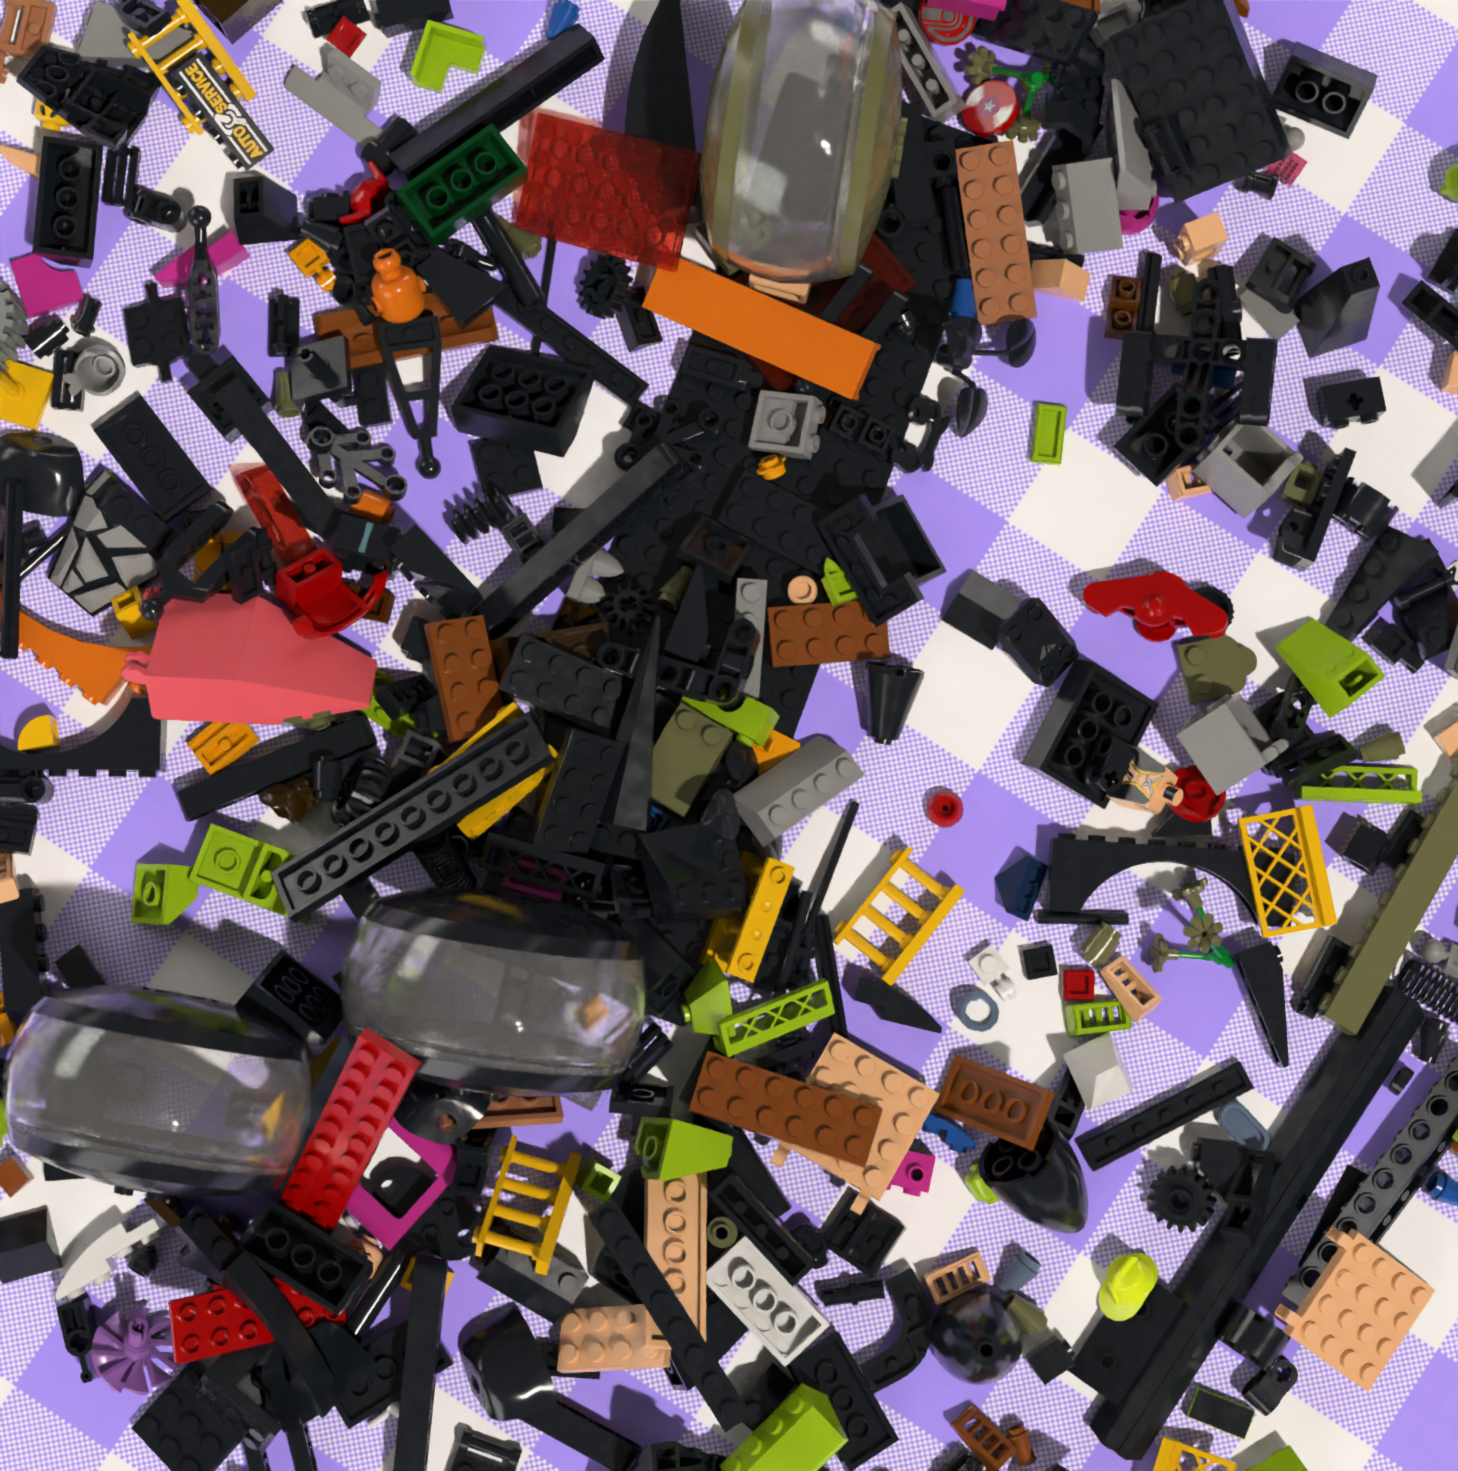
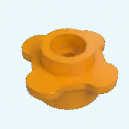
(772, 466)

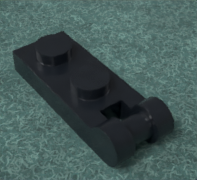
(1313, 761)

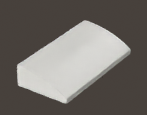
(765, 1300)

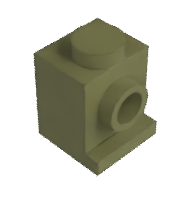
(1310, 476)

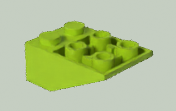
(1329, 666)

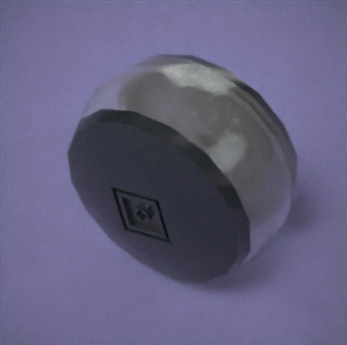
(497, 990)
(158, 1091)

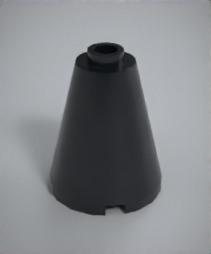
(890, 698)

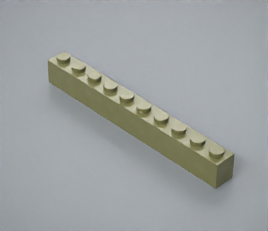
(1396, 917)

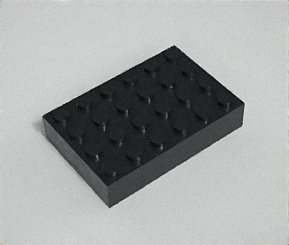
(1207, 82)

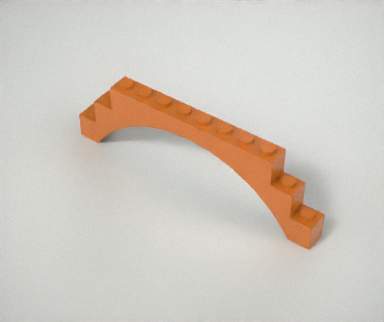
(87, 665)

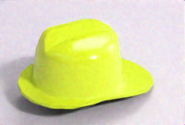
(1127, 1285)

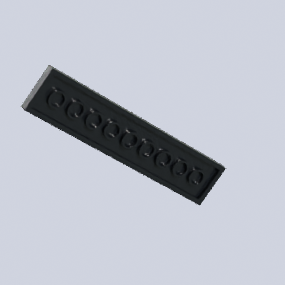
(412, 817)

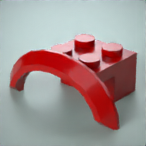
(319, 598)

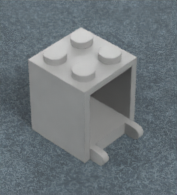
(1253, 469)
(1228, 742)

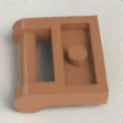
(34, 28)

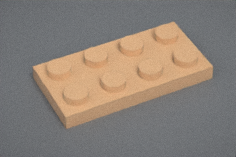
(606, 1341)

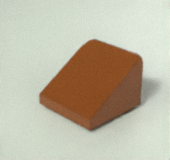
(14, 1175)

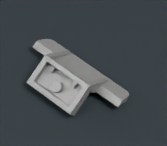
(340, 95)

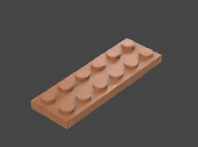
(995, 233)

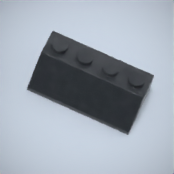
(67, 201)
(305, 1257)

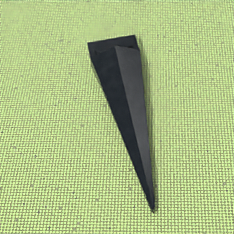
(630, 795)

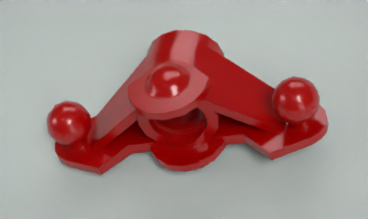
(1158, 604)

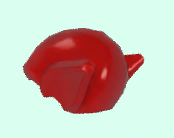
(367, 197)

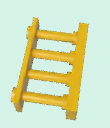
(202, 40)
(485, 816)
(926, 919)
(742, 940)
(548, 1224)

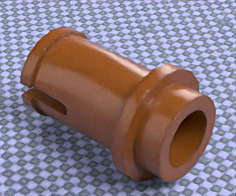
(1019, 1438)

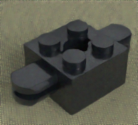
(213, 377)

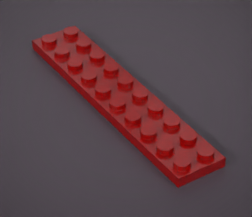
(349, 1130)

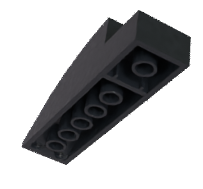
(660, 89)

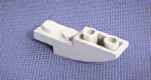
(98, 1260)

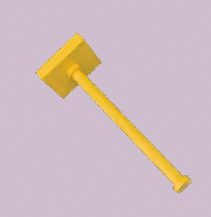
(24, 394)

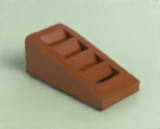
(975, 1445)

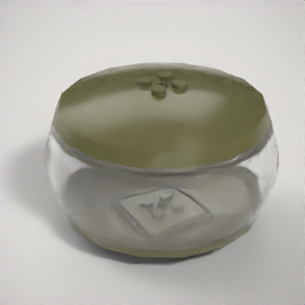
(802, 136)

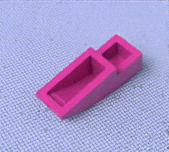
(225, 254)

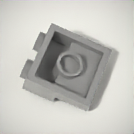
(787, 424)

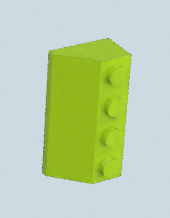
(793, 1438)

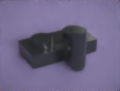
(371, 396)

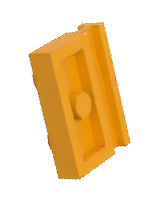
(222, 745)

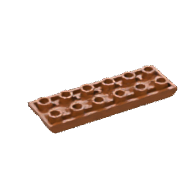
(366, 342)

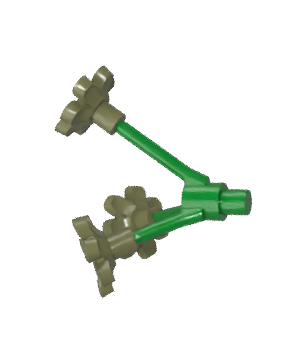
(983, 68)
(1202, 934)

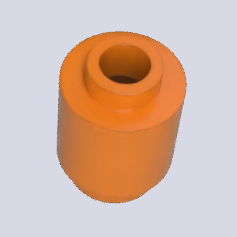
(374, 507)

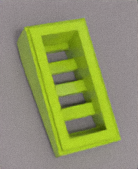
(1073, 1020)

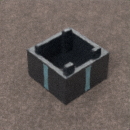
(365, 546)

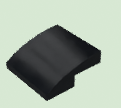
(863, 1238)

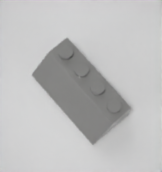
(1128, 150)
(796, 788)

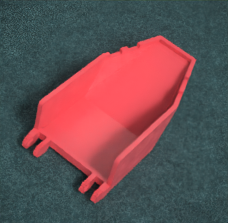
(245, 665)

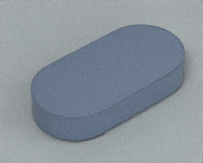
(1243, 1126)

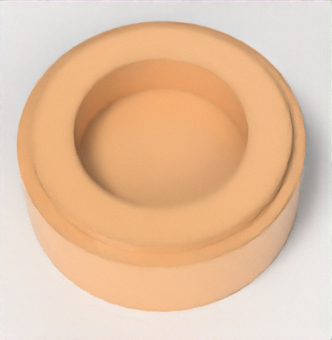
(802, 590)

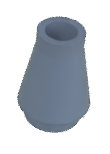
(1020, 1272)

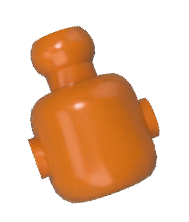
(396, 288)

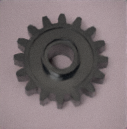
(1175, 1211)

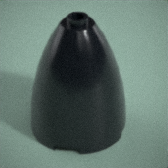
(1040, 1183)
(967, 1325)

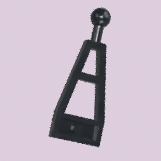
(414, 335)

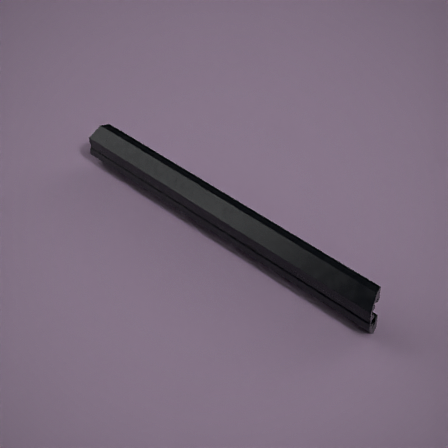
(1225, 1273)

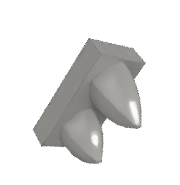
(584, 586)

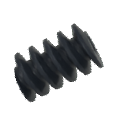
(483, 515)

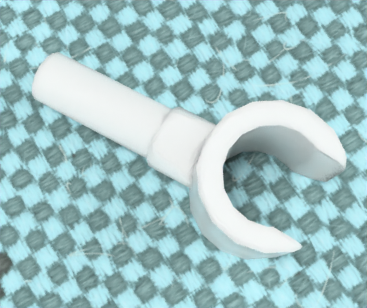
(393, 1409)

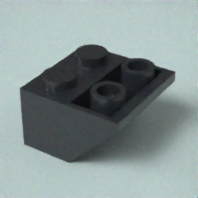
(264, 211)

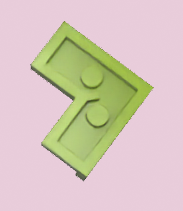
(445, 48)

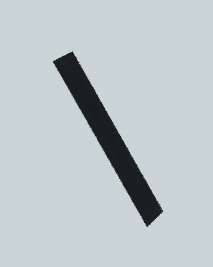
(1343, 1193)

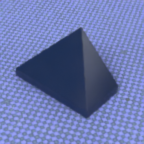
(1020, 886)

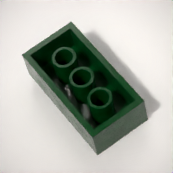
(462, 185)

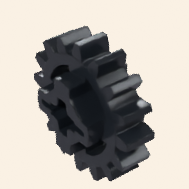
(605, 286)

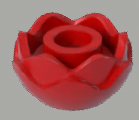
(945, 818)

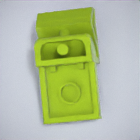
(241, 868)

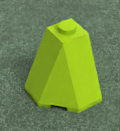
(679, 1148)

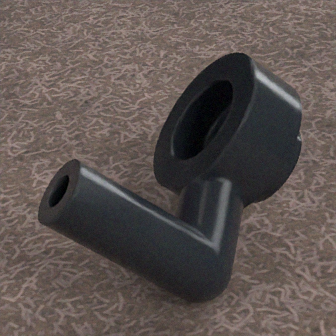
(473, 257)

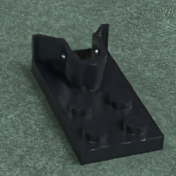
(1301, 546)

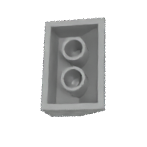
(1087, 206)

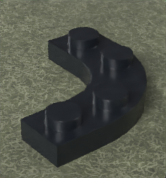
(143, 16)
(913, 1339)

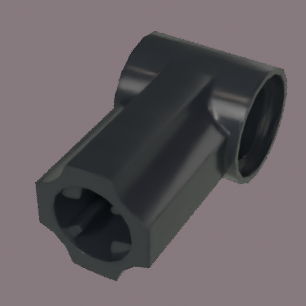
(394, 137)
(20, 790)

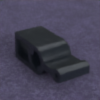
(76, 1319)

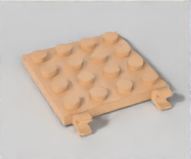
(905, 1106)
(1357, 1309)

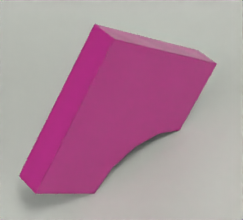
(45, 288)

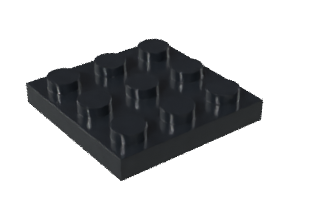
(182, 1430)

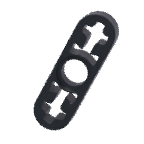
(1287, 709)

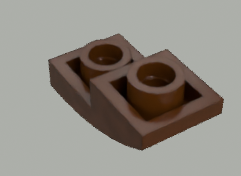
(1122, 306)

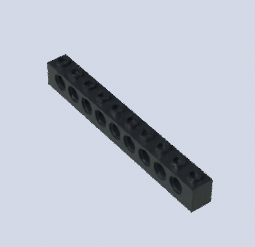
(1388, 1167)

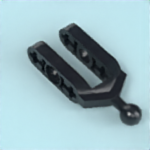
(200, 218)
(841, 303)
(181, 551)
(299, 1436)

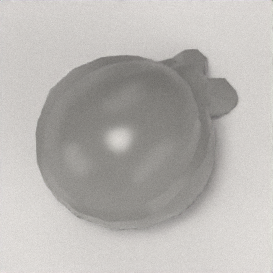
(97, 371)

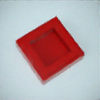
(346, 37)
(1078, 985)

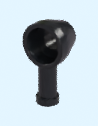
(348, 294)

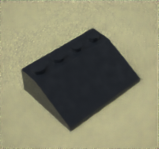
(524, 401)
(1082, 711)
(294, 999)

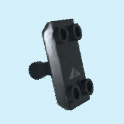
(1037, 642)

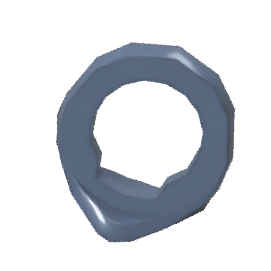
(963, 1001)

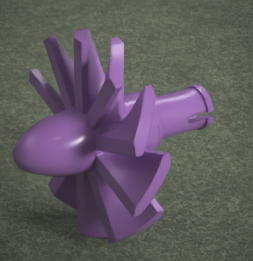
(123, 1355)

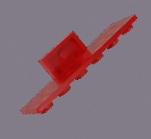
(222, 1323)

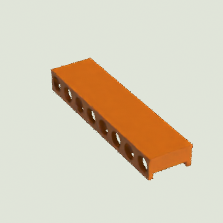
(762, 327)

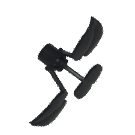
(963, 336)
(720, 811)

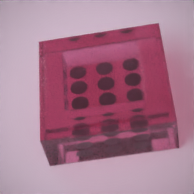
(1287, 169)

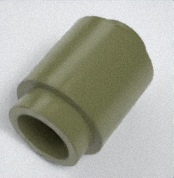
(1182, 291)
(1100, 944)
(715, 1239)

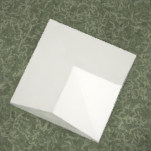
(1099, 1071)

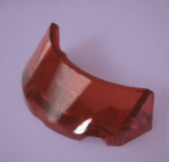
(276, 514)

